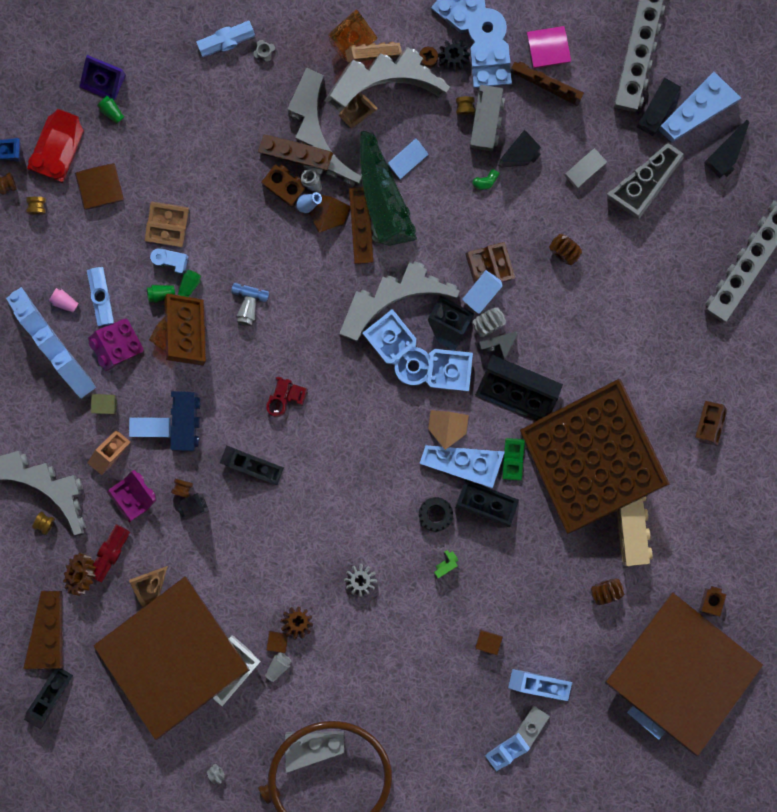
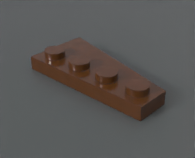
(547, 83)
(46, 636)

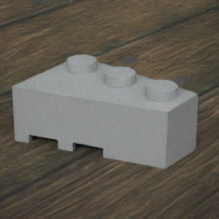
(487, 118)
(313, 748)

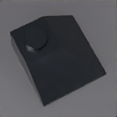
(521, 152)
(449, 322)

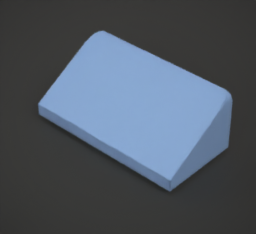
(407, 158)
(482, 291)

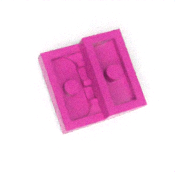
(548, 47)

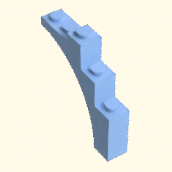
(49, 343)

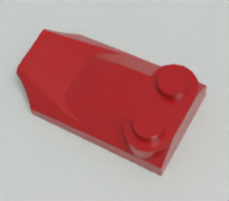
(56, 146)

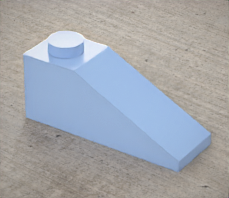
(539, 685)

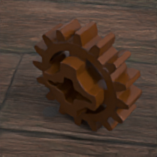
(79, 574)

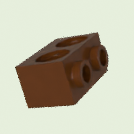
(280, 189)
(711, 423)

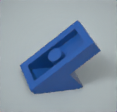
(10, 149)

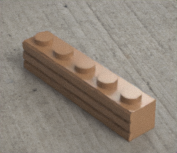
(370, 52)

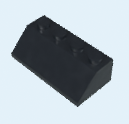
(518, 389)

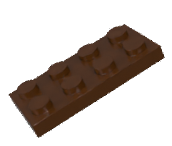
(185, 329)

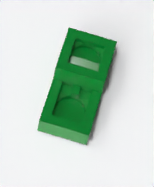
(513, 459)

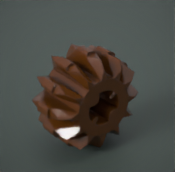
(565, 249)
(607, 591)
(303, 619)

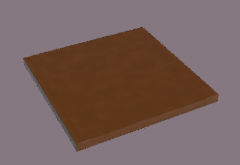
(594, 456)
(171, 658)
(684, 674)

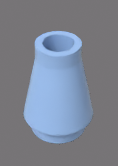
(308, 202)

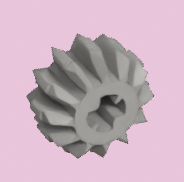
(489, 322)
(356, 585)

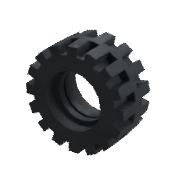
(423, 514)

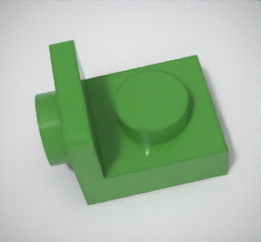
(444, 567)

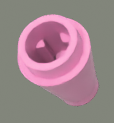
(63, 300)

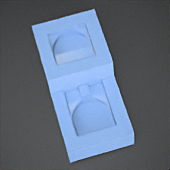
(150, 427)
(507, 752)

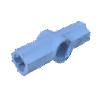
(226, 39)
(98, 284)

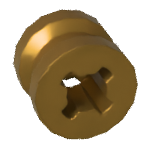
(465, 105)
(35, 205)
(43, 523)

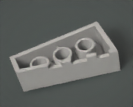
(643, 185)

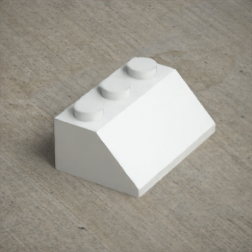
(250, 660)

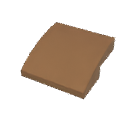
(166, 224)

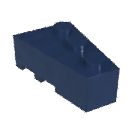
(184, 421)

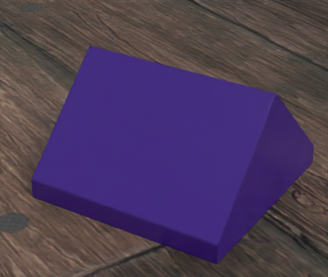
(101, 78)

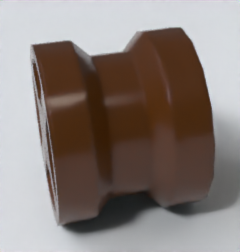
(429, 60)
(7, 183)
(182, 488)
(265, 793)

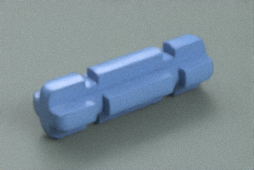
(250, 292)

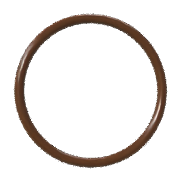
(330, 725)

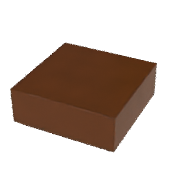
(277, 642)

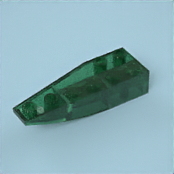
(382, 195)

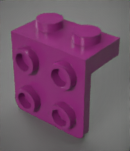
(115, 344)
(132, 496)

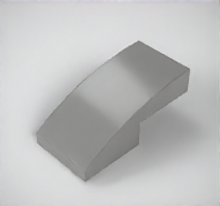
(585, 168)

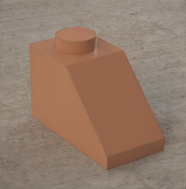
(108, 452)

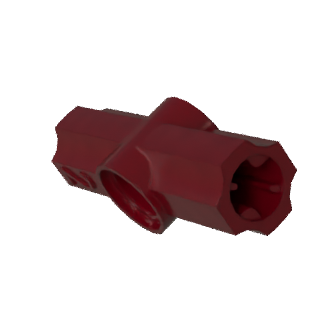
(110, 552)

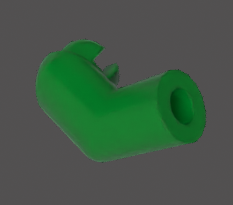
(486, 182)

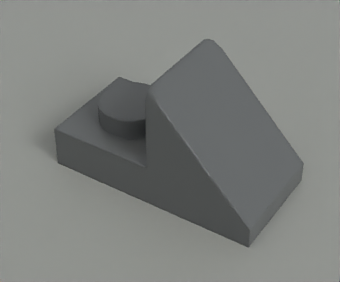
(504, 342)

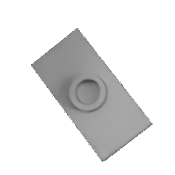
(532, 725)

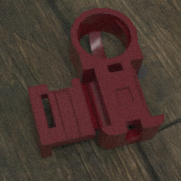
(285, 392)

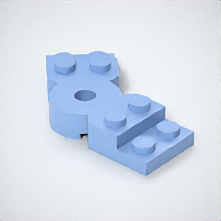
(489, 52)
(398, 347)

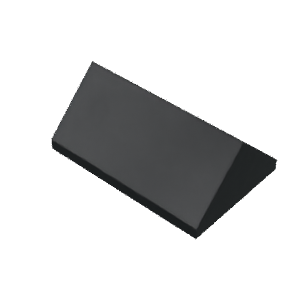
(487, 503)

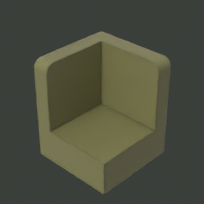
(103, 404)

